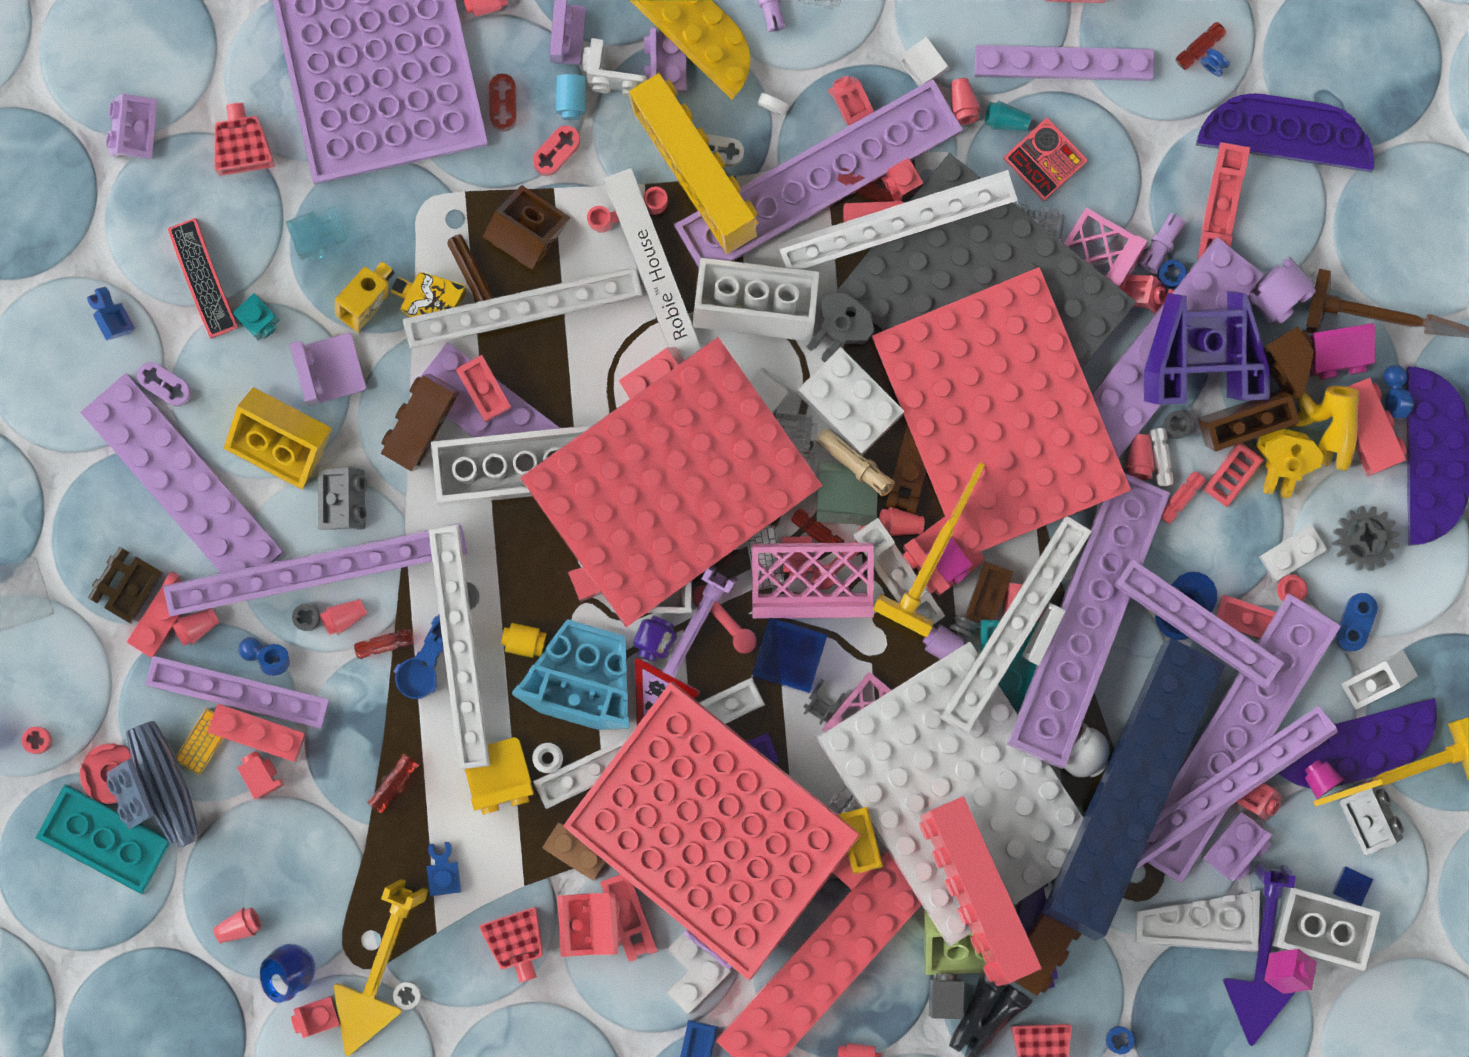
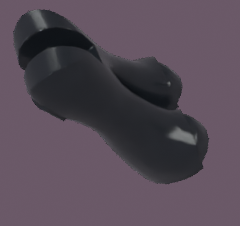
(1006, 1007)

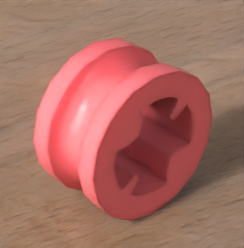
(43, 733)

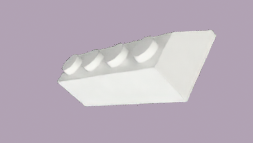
(756, 299)

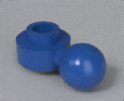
(1398, 400)
(251, 650)

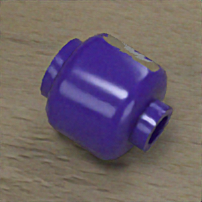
(655, 638)

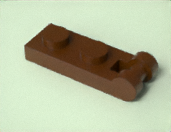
(908, 474)

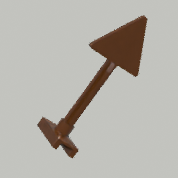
(1323, 302)

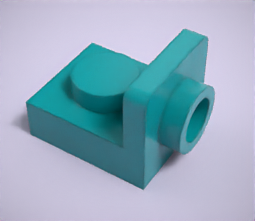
(256, 317)

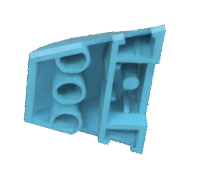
(580, 678)

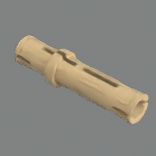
(863, 469)

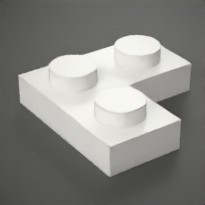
(702, 975)

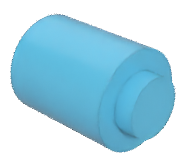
(571, 96)

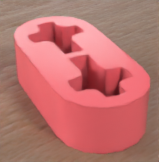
(551, 146)

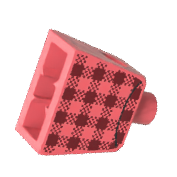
(240, 143)
(515, 942)
(1041, 1040)

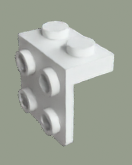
(605, 80)

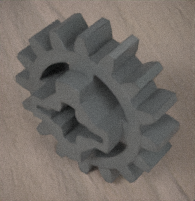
(1366, 550)

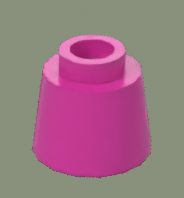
(1322, 778)

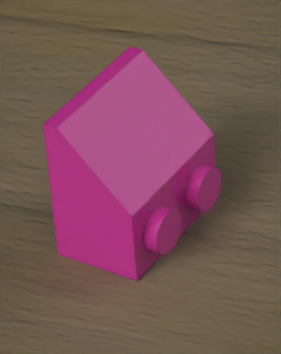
(1343, 350)

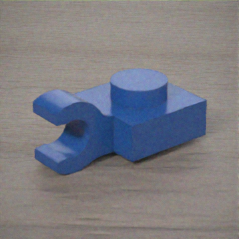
(110, 318)

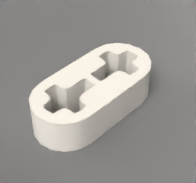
(723, 143)

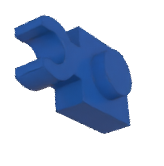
(443, 876)

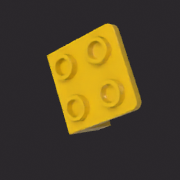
(503, 780)

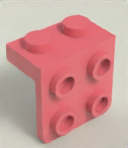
(916, 555)
(588, 924)

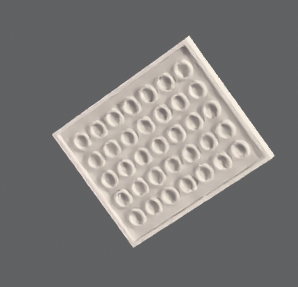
(910, 761)

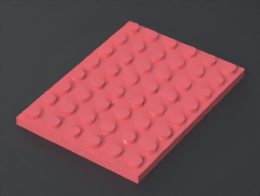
(1005, 390)
(671, 481)
(711, 830)

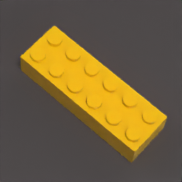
(693, 163)

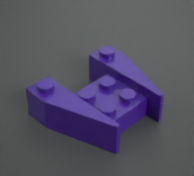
(1206, 343)

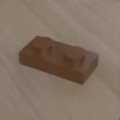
(988, 593)

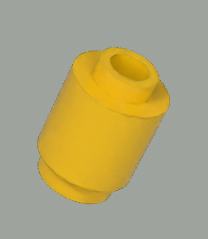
(523, 640)

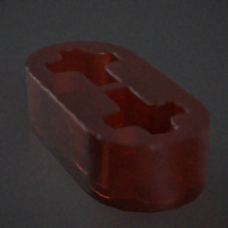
(510, 102)

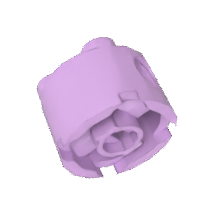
(1281, 290)

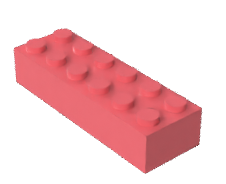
(979, 892)

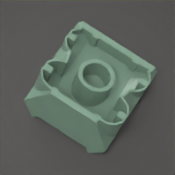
(844, 497)

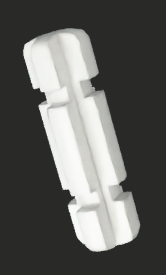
(1161, 457)

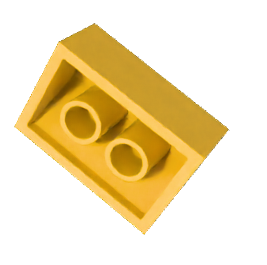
(277, 437)

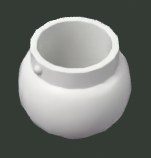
(1089, 753)

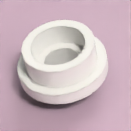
(557, 761)

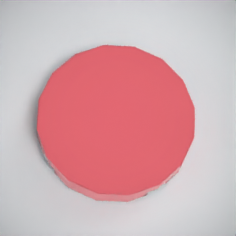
(94, 770)

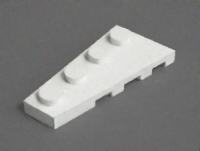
(1209, 924)

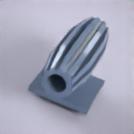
(153, 786)

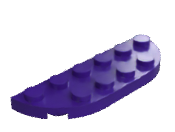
(1289, 131)
(1435, 456)
(1371, 744)

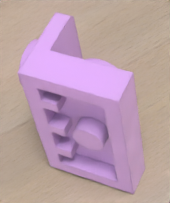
(567, 33)
(665, 59)
(132, 126)
(1237, 847)

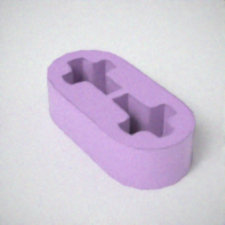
(168, 378)

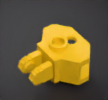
(1288, 456)

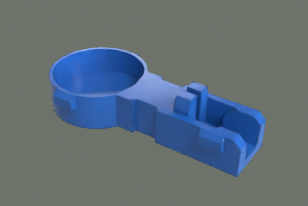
(412, 676)

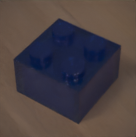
(789, 656)

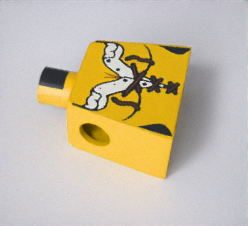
(428, 294)
(357, 304)

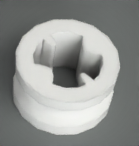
(415, 991)

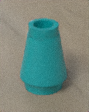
(1005, 117)

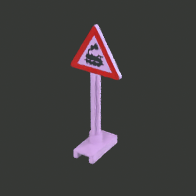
(651, 680)

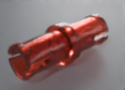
(393, 783)

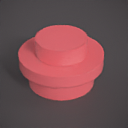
(1292, 585)

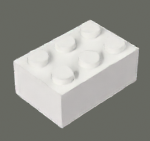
(850, 402)
(1325, 928)

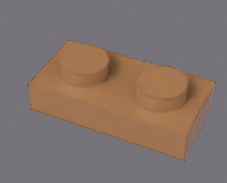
(573, 852)

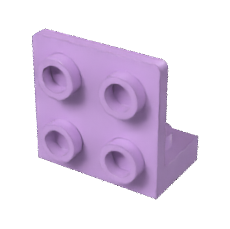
(328, 369)

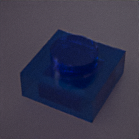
(1352, 886)

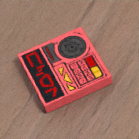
(1045, 159)

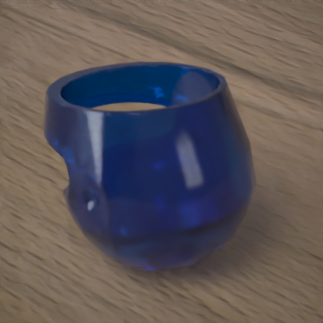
(294, 967)

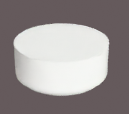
(772, 104)

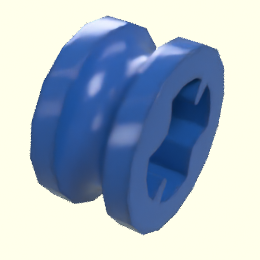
(1215, 62)
(1163, 270)
(1117, 1031)

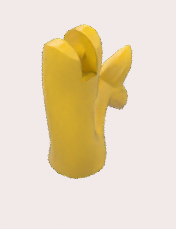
(1341, 435)

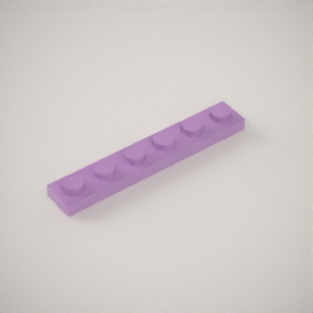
(1064, 63)
(1199, 624)
(237, 692)

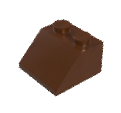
(526, 227)
(1290, 361)

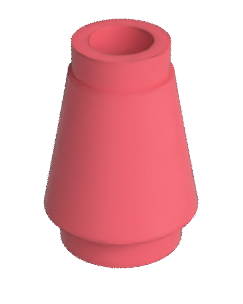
(964, 102)
(1140, 458)
(901, 522)
(342, 616)
(195, 626)
(238, 926)

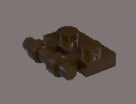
(133, 588)

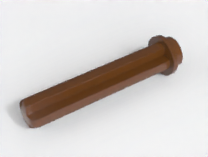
(469, 268)

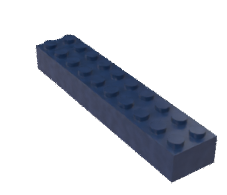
(1133, 789)

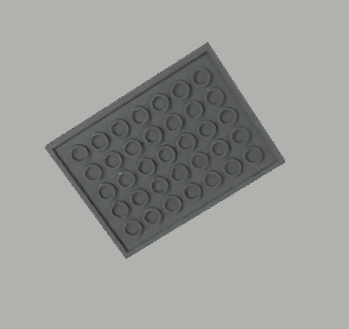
(975, 253)

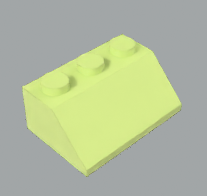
(955, 959)

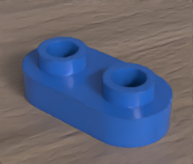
(1355, 620)

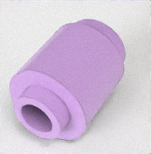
(942, 642)

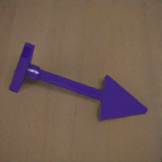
(1256, 1000)

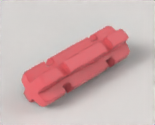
(1182, 496)

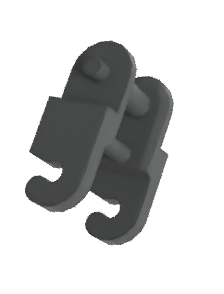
(814, 697)

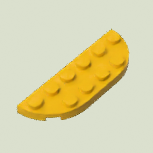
(704, 37)

